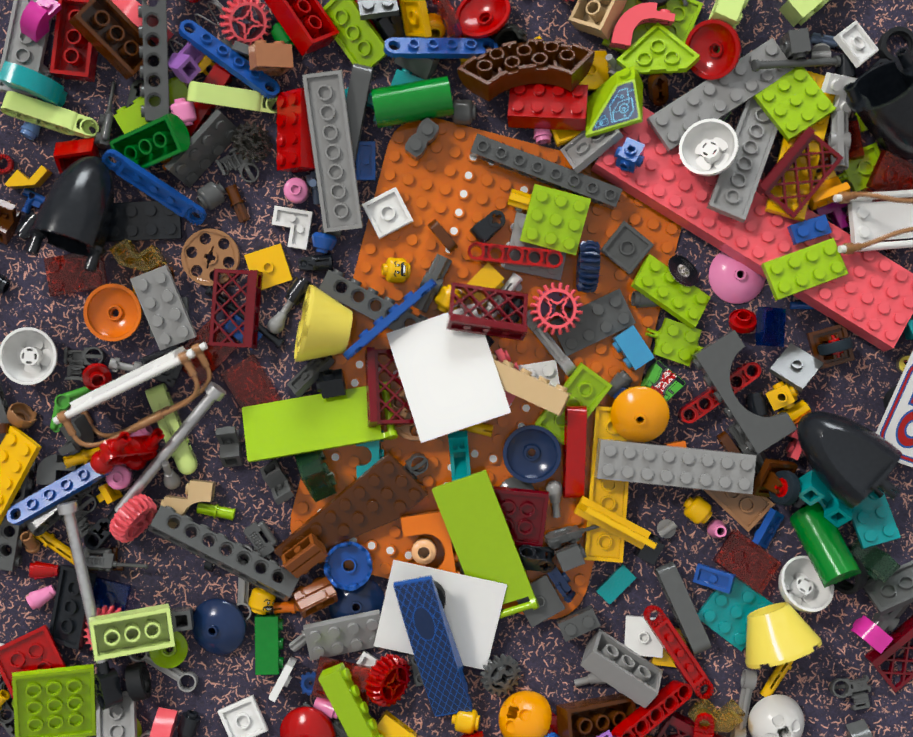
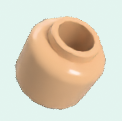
(424, 551)

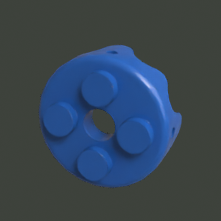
(335, 570)

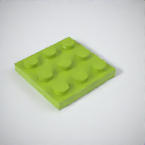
(794, 103)
(555, 219)

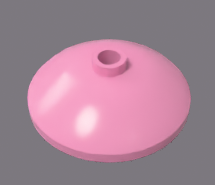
(728, 285)

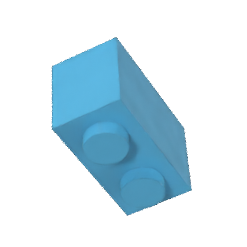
(632, 348)

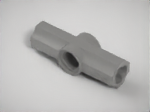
(840, 138)

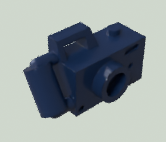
(561, 582)

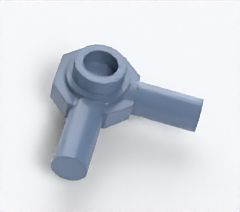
(312, 181)

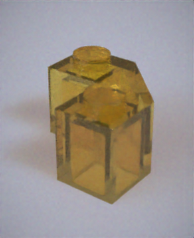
(128, 256)
(725, 718)

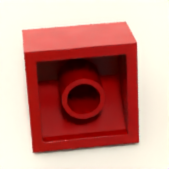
(70, 151)

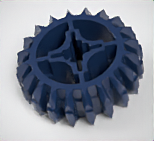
(588, 266)

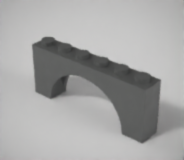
(715, 364)

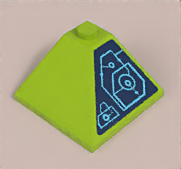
(615, 103)

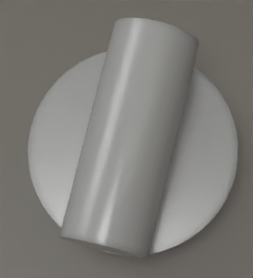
(821, 51)
(666, 528)

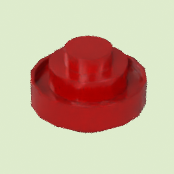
(742, 321)
(96, 376)

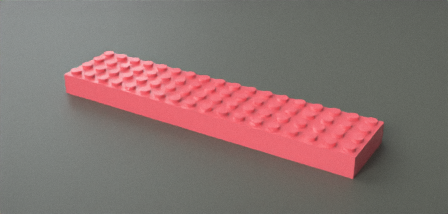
(868, 301)

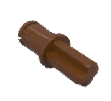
(237, 203)

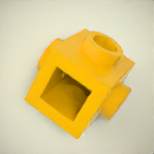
(777, 400)

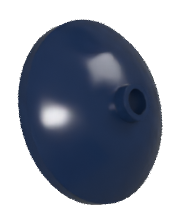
(536, 467)
(368, 596)
(227, 622)

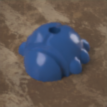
(305, 686)

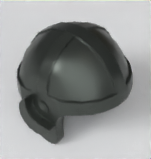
(510, 33)

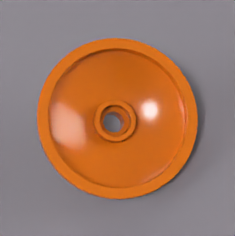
(99, 312)

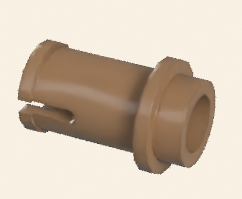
(31, 544)

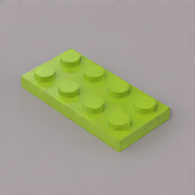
(356, 36)
(804, 269)
(659, 286)
(586, 390)

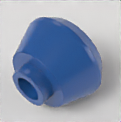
(323, 242)

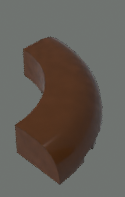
(526, 64)

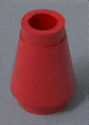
(42, 570)

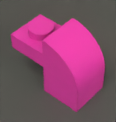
(36, 17)
(871, 634)

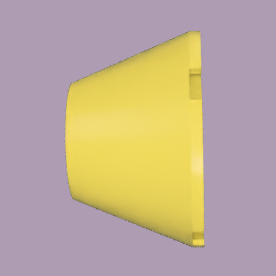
(322, 327)
(777, 636)

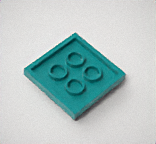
(728, 612)

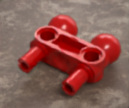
(126, 450)

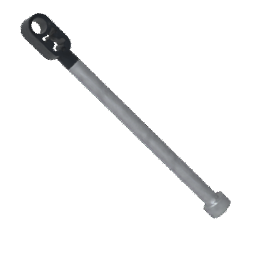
(213, 393)
(106, 680)

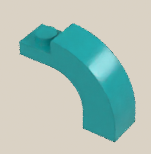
(33, 83)
(459, 454)

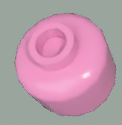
(184, 110)
(296, 190)
(120, 477)

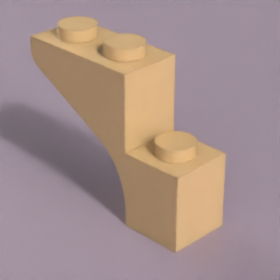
(197, 492)

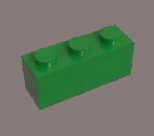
(268, 644)

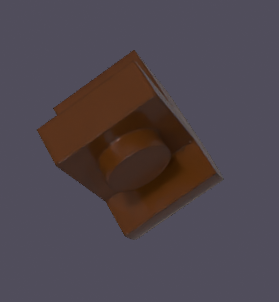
(8, 220)

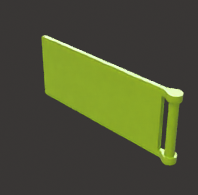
(311, 424)
(483, 537)

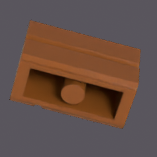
(304, 555)
(314, 596)

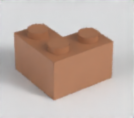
(270, 58)

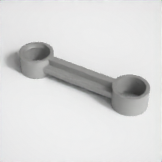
(552, 347)
(243, 587)
(174, 673)
(748, 684)

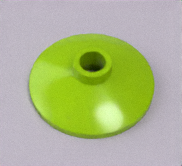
(171, 659)

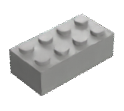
(622, 668)

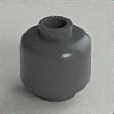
(464, 112)
(211, 195)

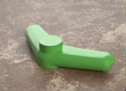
(62, 403)

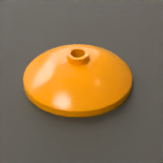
(644, 403)

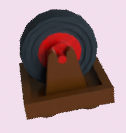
(831, 345)
(778, 482)

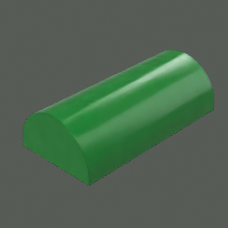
(412, 101)
(154, 141)
(824, 545)

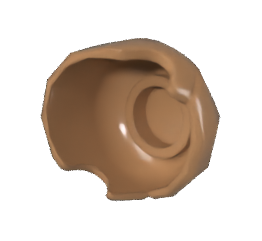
(21, 415)

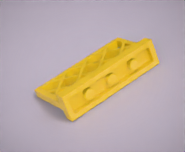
(613, 523)

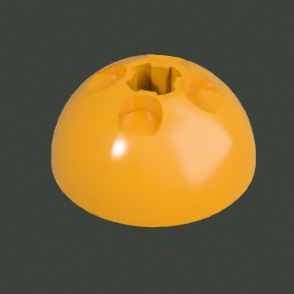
(525, 715)

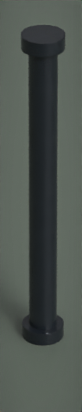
(232, 307)

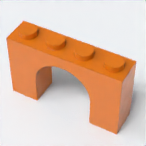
(432, 524)

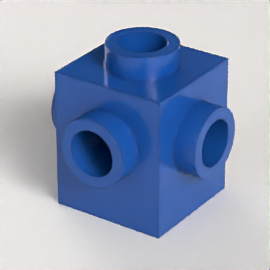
(630, 155)

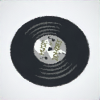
(683, 270)

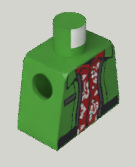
(662, 380)

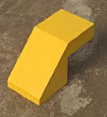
(20, 180)

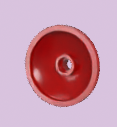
(482, 17)
(705, 39)
(307, 723)

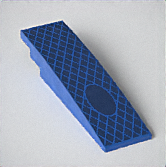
(433, 646)

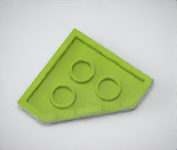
(659, 53)

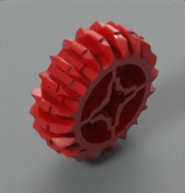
(387, 680)

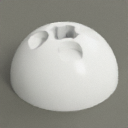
(702, 141)
(19, 355)
(802, 586)
(776, 717)

